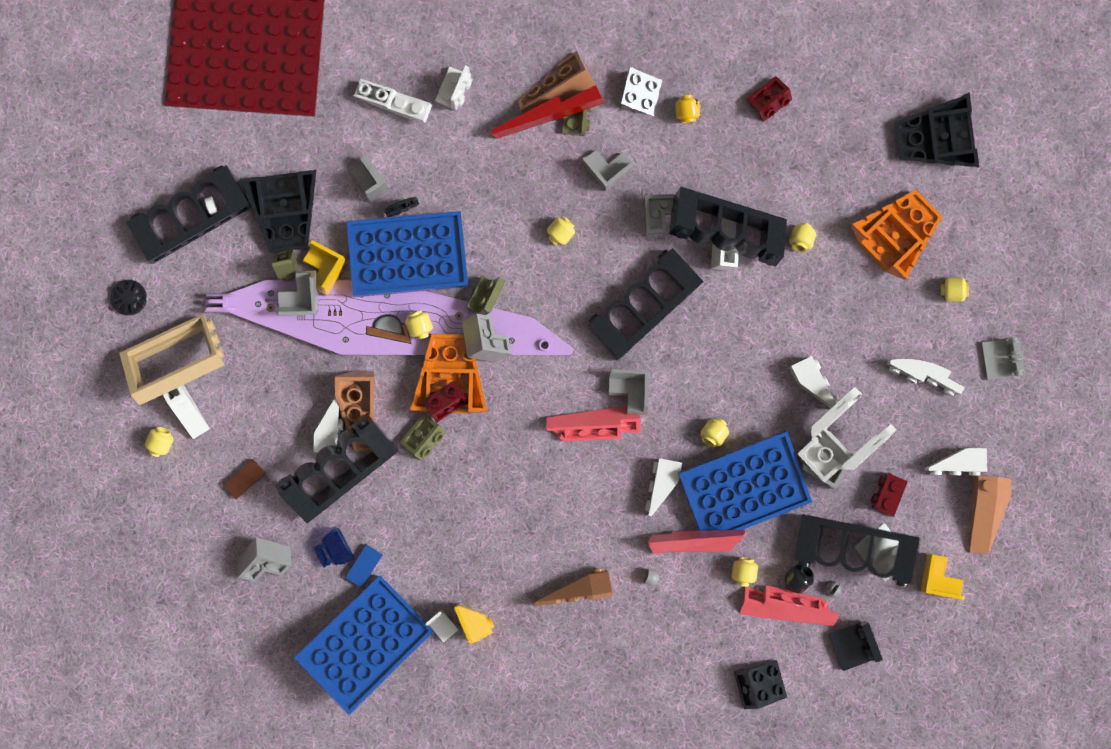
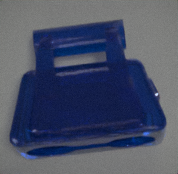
(336, 547)

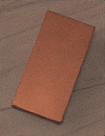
(244, 479)

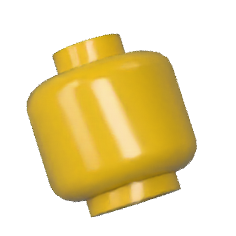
(687, 109)

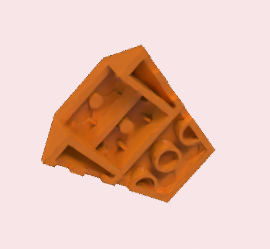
(898, 233)
(448, 362)

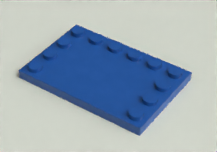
(407, 254)
(746, 485)
(364, 645)

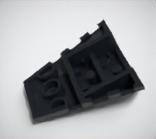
(939, 135)
(283, 208)

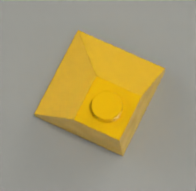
(474, 623)

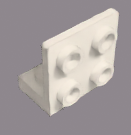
(453, 88)
(884, 552)

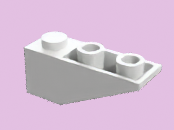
(725, 259)
(810, 379)
(186, 411)
(329, 428)
(965, 460)
(665, 480)

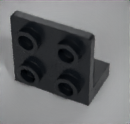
(855, 646)
(760, 685)

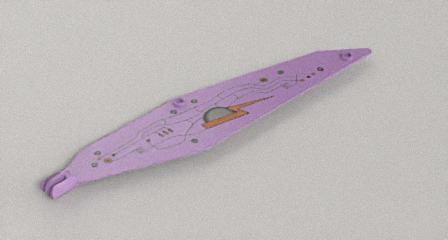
(377, 322)

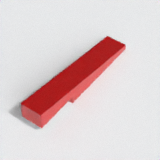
(550, 111)

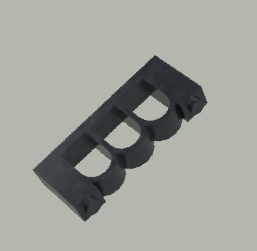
(143, 224)
(684, 226)
(678, 271)
(309, 507)
(809, 540)

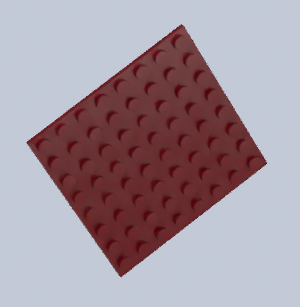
(245, 55)

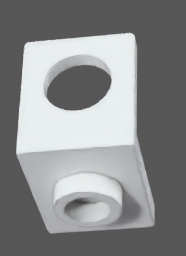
(442, 625)

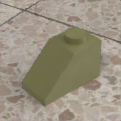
(285, 264)

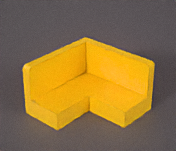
(328, 265)
(936, 583)

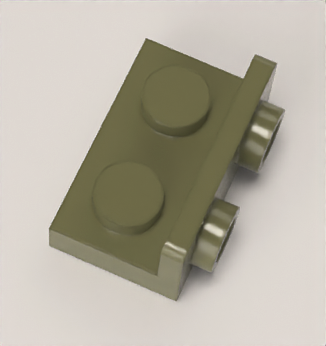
(576, 123)
(485, 295)
(423, 437)

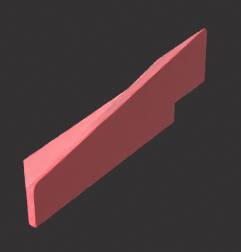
(594, 425)
(696, 541)
(786, 605)

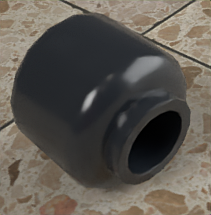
(799, 578)

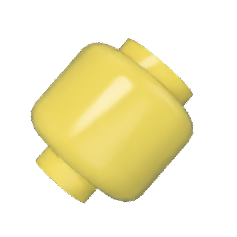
(560, 230)
(802, 237)
(955, 289)
(418, 324)
(714, 432)
(159, 441)
(744, 571)

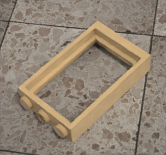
(160, 342)

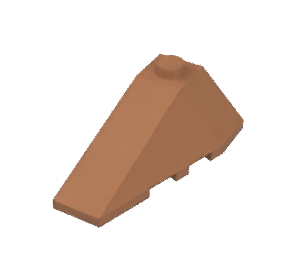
(566, 82)
(355, 398)
(988, 507)
(590, 586)

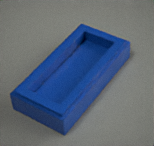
(364, 566)

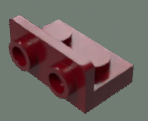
(770, 98)
(445, 401)
(889, 494)

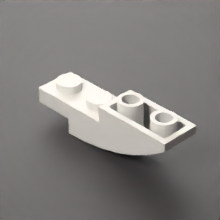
(392, 101)
(919, 370)

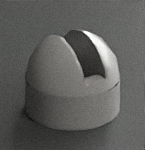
(651, 577)
(829, 586)

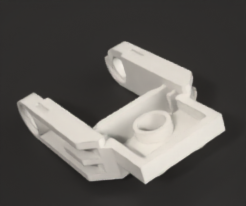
(827, 454)

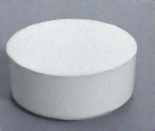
(211, 206)

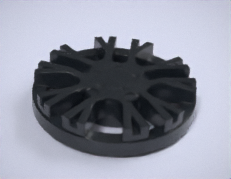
(403, 205)
(128, 297)

